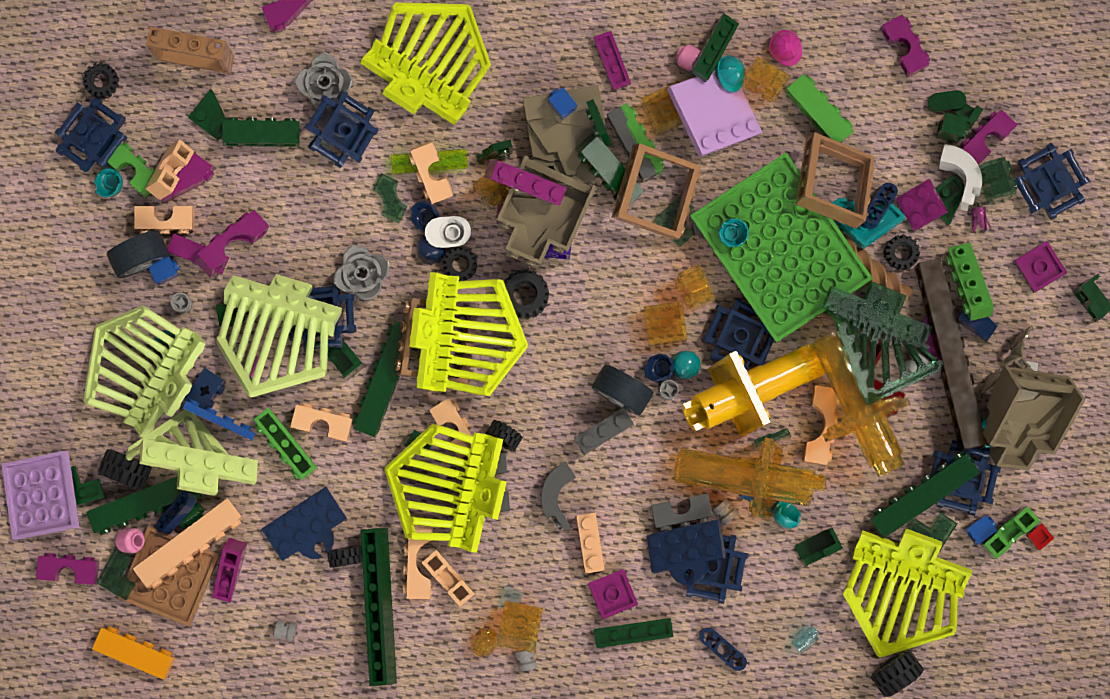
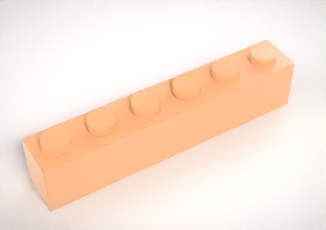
(188, 543)

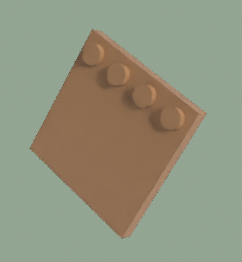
(179, 594)

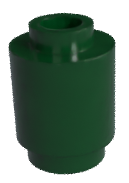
(193, 516)

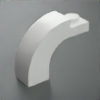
(965, 166)

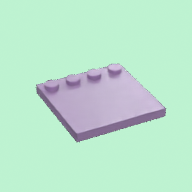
(713, 114)
(40, 495)

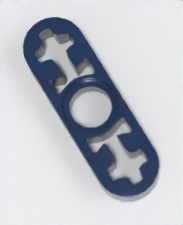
(879, 198)
(176, 513)
(708, 643)

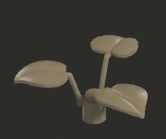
(1016, 353)

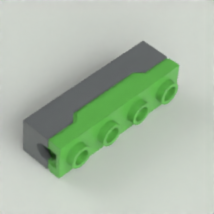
(631, 133)

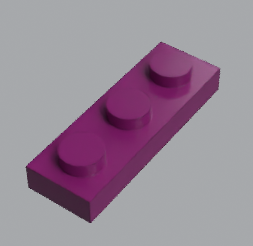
(612, 60)

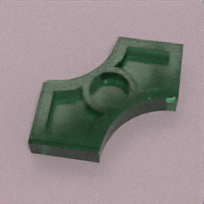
(387, 189)

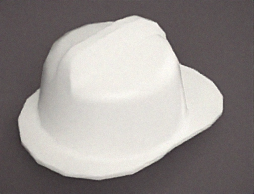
(447, 231)

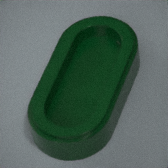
(947, 101)

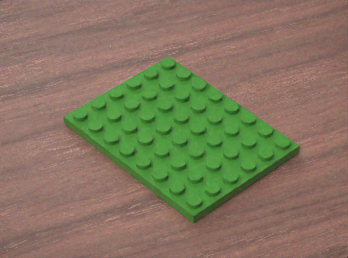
(788, 252)

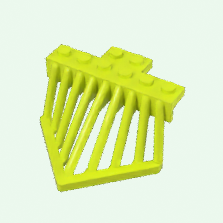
(414, 85)
(434, 332)
(479, 492)
(914, 560)

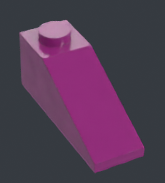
(283, 13)
(191, 176)
(229, 569)

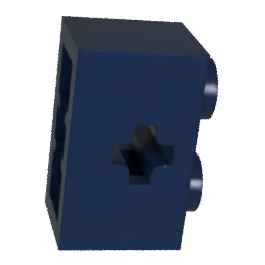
(205, 380)

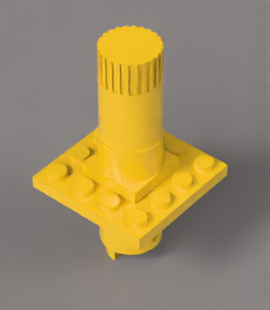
(742, 393)

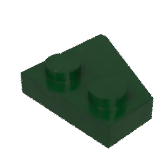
(209, 115)
(599, 127)
(500, 149)
(951, 194)

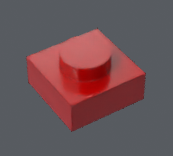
(1040, 537)

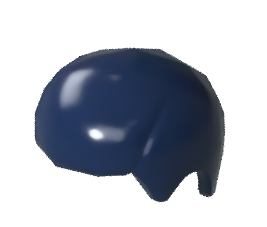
(422, 214)
(429, 253)
(659, 368)

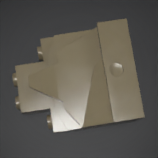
(555, 139)
(541, 223)
(1029, 415)

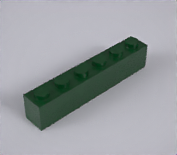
(380, 387)
(926, 494)
(134, 506)

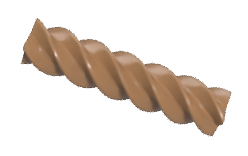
(878, 271)

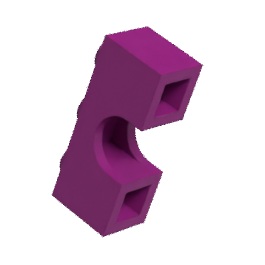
(900, 31)
(999, 125)
(85, 570)

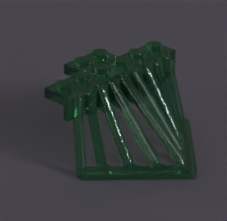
(880, 318)

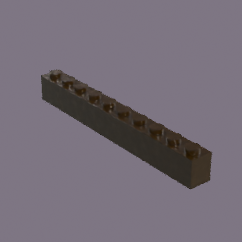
(949, 349)

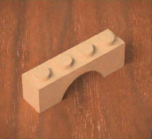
(825, 402)
(417, 584)

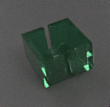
(1000, 183)

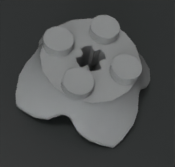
(323, 67)
(359, 258)

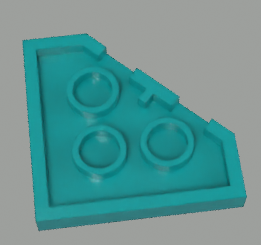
(863, 236)

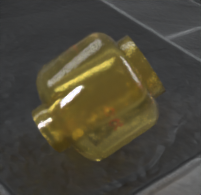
(484, 642)

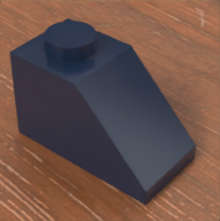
(981, 327)

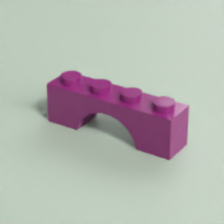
(525, 182)
(248, 229)

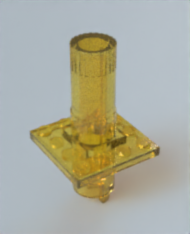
(863, 420)
(760, 478)

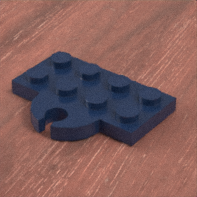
(306, 526)
(686, 550)

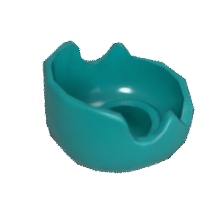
(108, 182)
(733, 232)
(686, 364)
(786, 515)

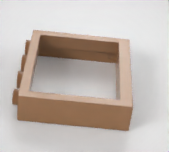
(190, 50)
(819, 143)
(628, 184)
(404, 343)

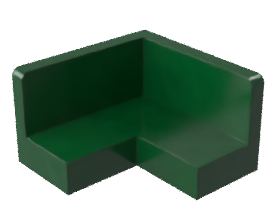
(1092, 298)
(345, 361)
(86, 492)
(818, 546)

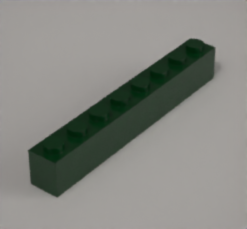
(378, 606)

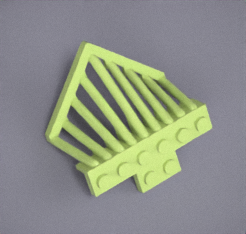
(282, 301)
(168, 381)
(196, 467)

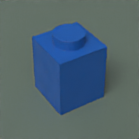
(562, 103)
(164, 270)
(981, 529)

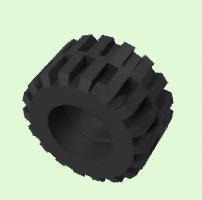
(540, 286)
(128, 472)
(897, 673)

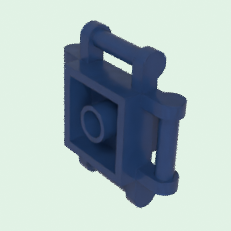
(341, 129)
(91, 135)
(1051, 181)
(332, 296)
(738, 334)
(972, 488)
(719, 574)

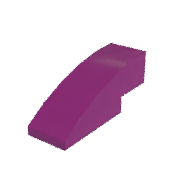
(187, 249)

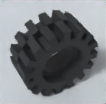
(98, 69)
(907, 242)
(464, 253)
(510, 436)
(344, 556)

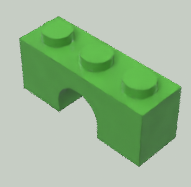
(123, 157)
(1009, 532)

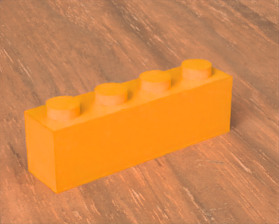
(134, 653)

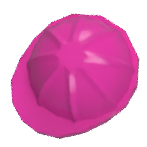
(785, 47)

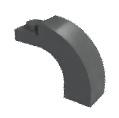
(553, 484)

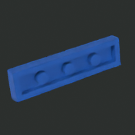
(210, 414)

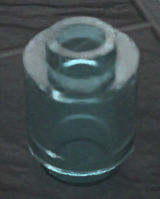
(805, 638)

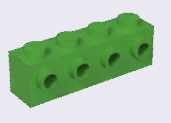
(818, 110)
(970, 281)
(286, 444)

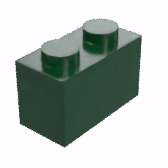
(952, 128)

